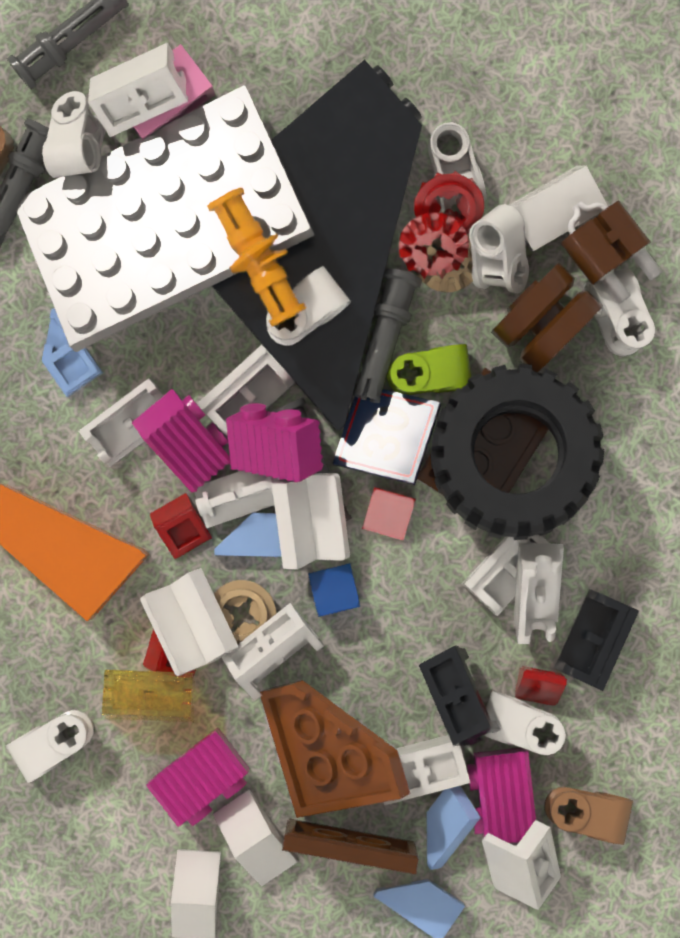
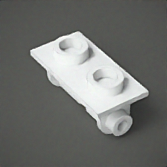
(234, 497)

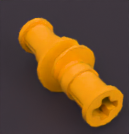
(256, 256)

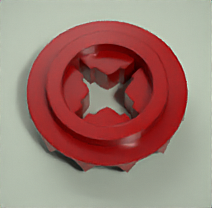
(469, 201)
(422, 232)

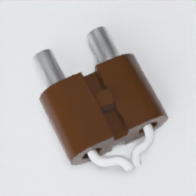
(607, 244)

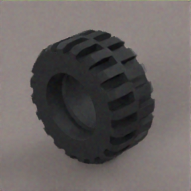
(527, 394)

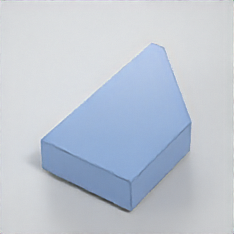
(68, 368)
(253, 537)
(448, 824)
(423, 905)

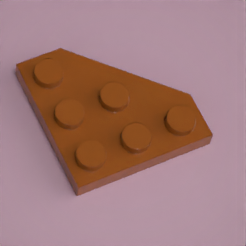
(328, 754)

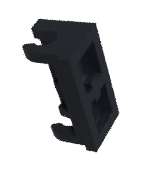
(596, 639)
(457, 697)

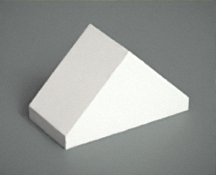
(253, 838)
(195, 894)

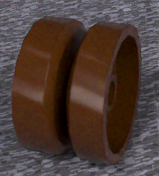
(546, 318)

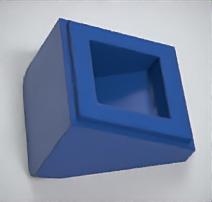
(334, 590)

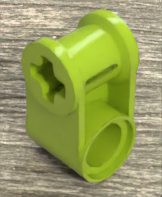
(438, 368)

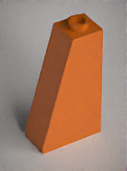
(65, 552)

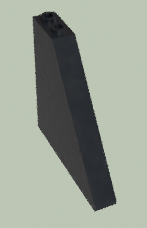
(350, 174)

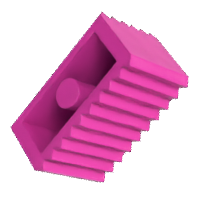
(182, 440)
(274, 443)
(199, 778)
(503, 793)

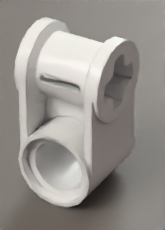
(73, 137)
(462, 162)
(499, 250)
(323, 302)
(628, 315)
(519, 720)
(46, 746)

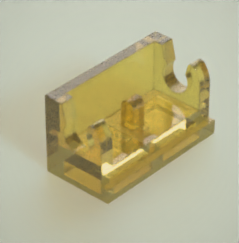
(148, 696)

